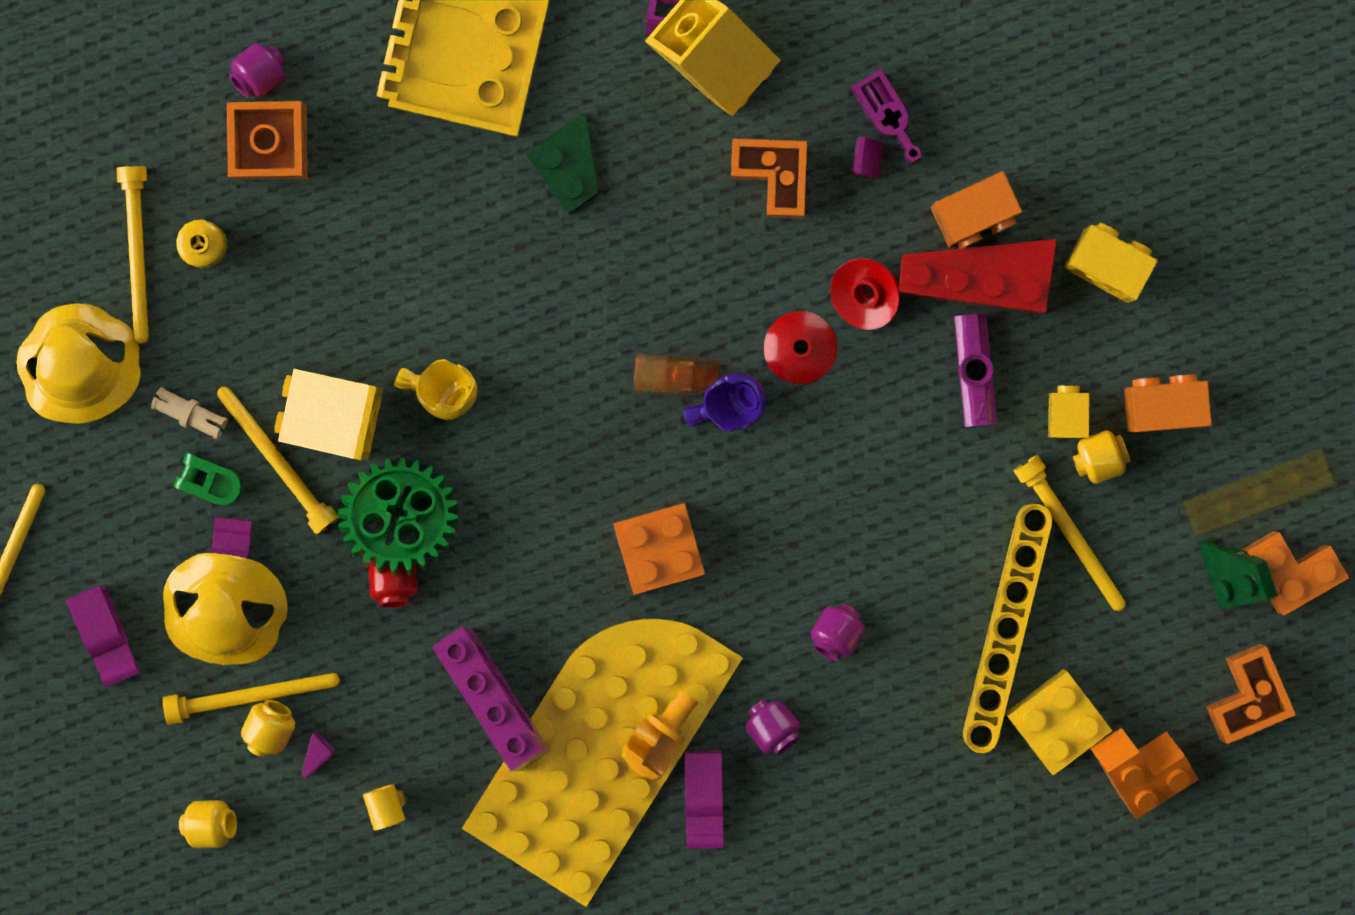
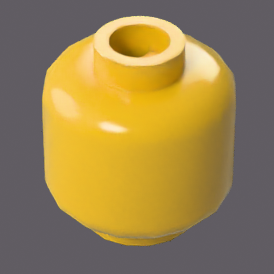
(213, 248)
(1101, 457)
(268, 728)
(208, 824)

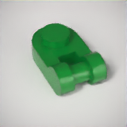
(220, 486)

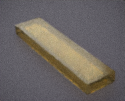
(1258, 492)

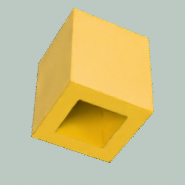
(1068, 413)

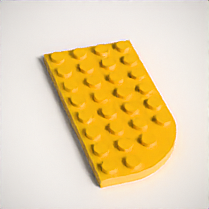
(581, 800)

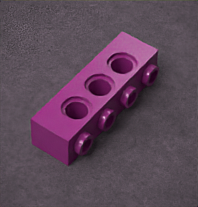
(491, 699)

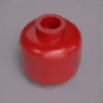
(390, 589)

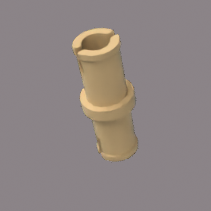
(189, 413)

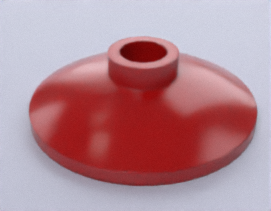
(855, 303)
(780, 347)

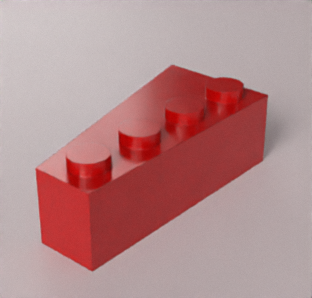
(989, 276)

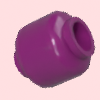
(257, 70)
(837, 632)
(772, 727)

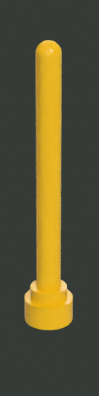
(131, 181)
(1034, 475)
(318, 513)
(20, 532)
(179, 708)

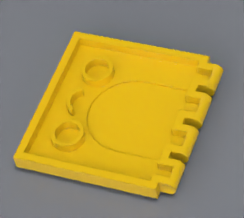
(464, 60)

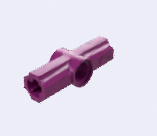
(973, 344)

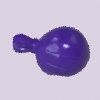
(730, 402)

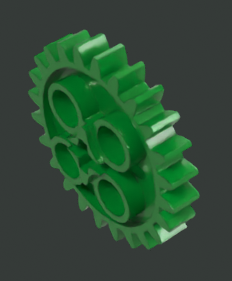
(367, 508)

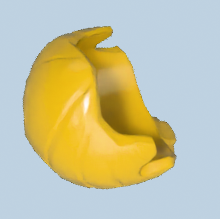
(441, 389)

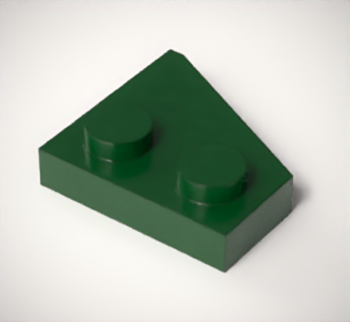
(568, 164)
(1236, 576)

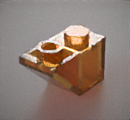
(674, 374)

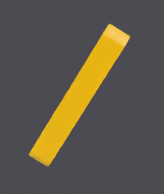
(1012, 645)

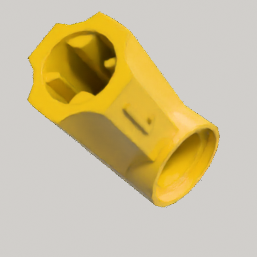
(385, 806)

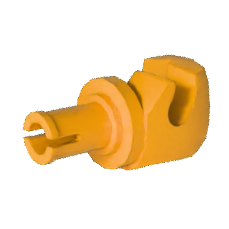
(656, 738)

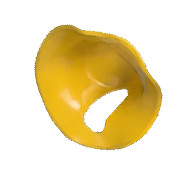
(72, 374)
(215, 624)

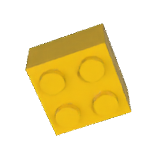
(1111, 262)
(1058, 722)

